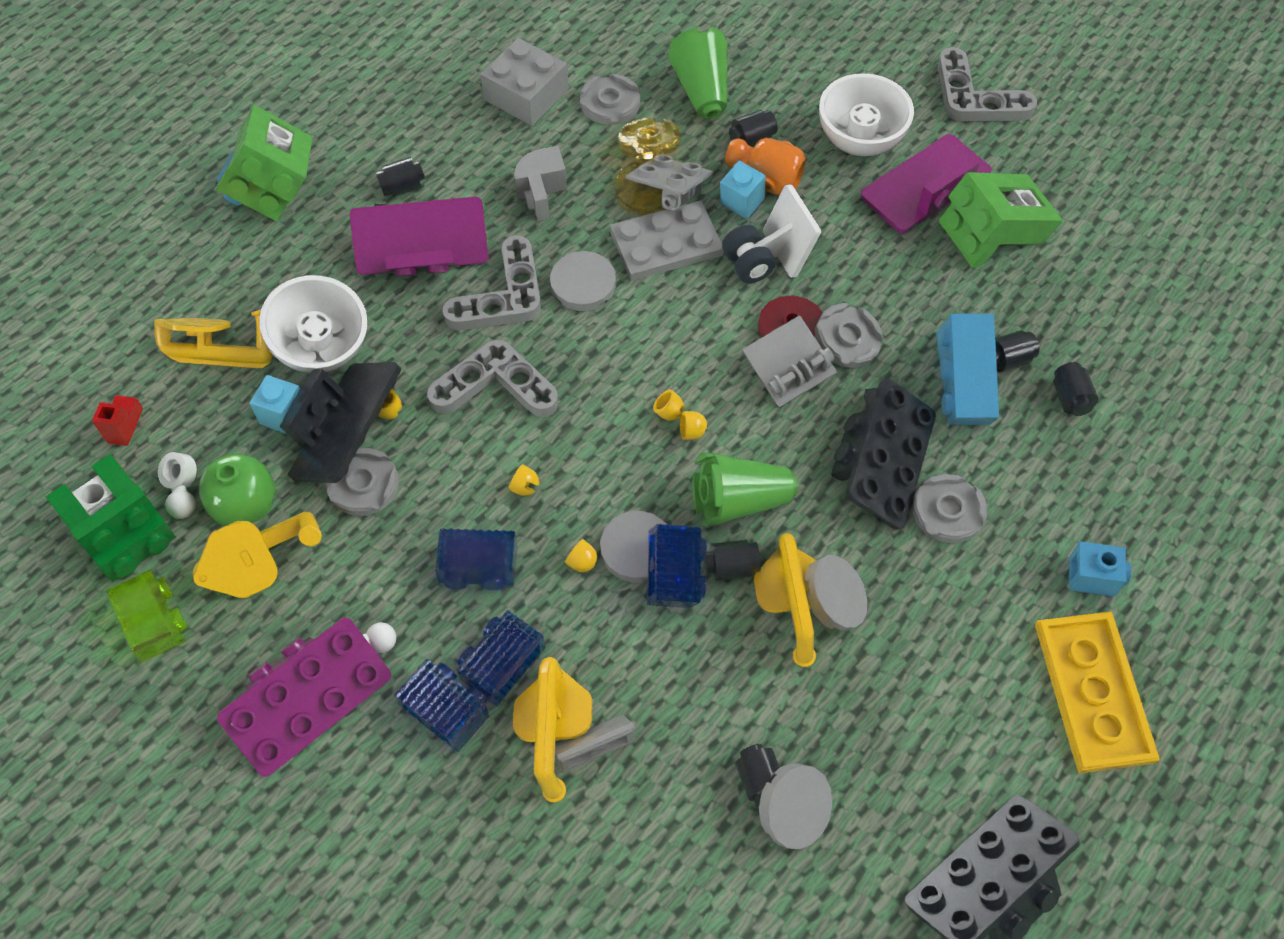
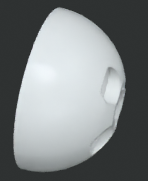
(865, 114)
(318, 310)

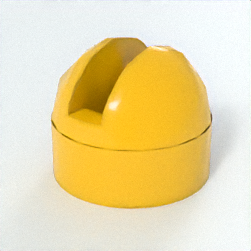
(669, 405)
(392, 406)
(692, 425)
(522, 479)
(582, 557)

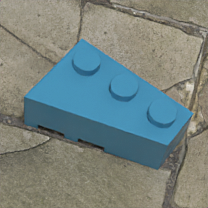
(968, 369)

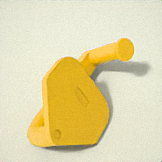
(204, 351)
(239, 555)
(783, 588)
(551, 711)

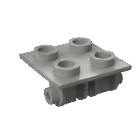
(676, 179)
(790, 361)

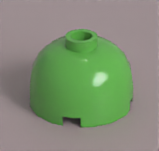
(236, 489)

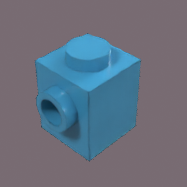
(1098, 569)

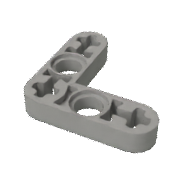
(973, 101)
(508, 300)
(498, 370)

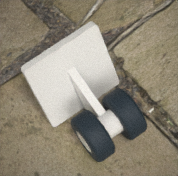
(788, 234)

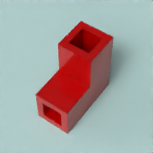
(118, 420)

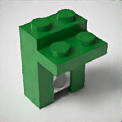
(119, 527)

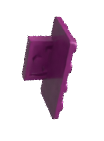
(922, 183)
(419, 236)
(302, 695)

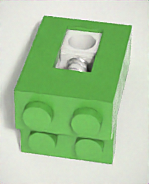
(266, 163)
(997, 211)

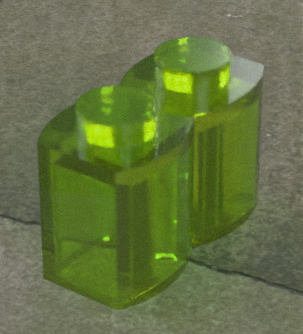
(147, 615)

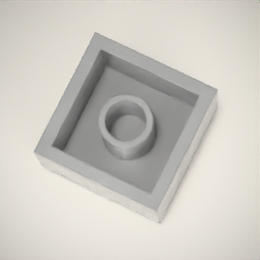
(524, 81)

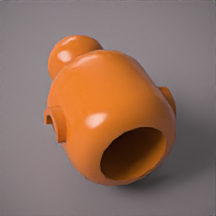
(776, 159)

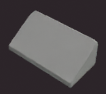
(594, 743)

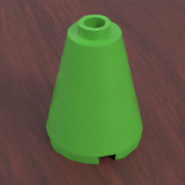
(702, 69)
(739, 487)

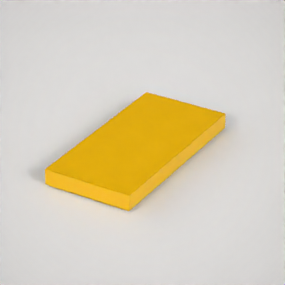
(1096, 692)

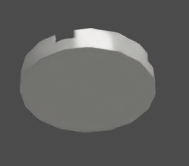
(608, 107)
(583, 280)
(849, 334)
(367, 491)
(943, 518)
(626, 545)
(836, 593)
(796, 806)

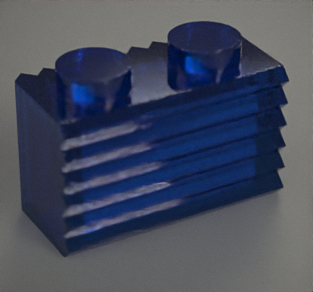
(476, 558)
(675, 566)
(500, 656)
(443, 704)

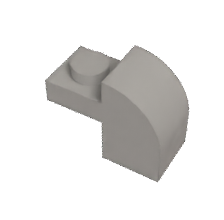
(537, 175)

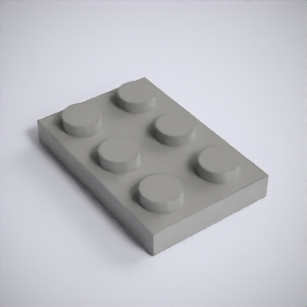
(666, 240)

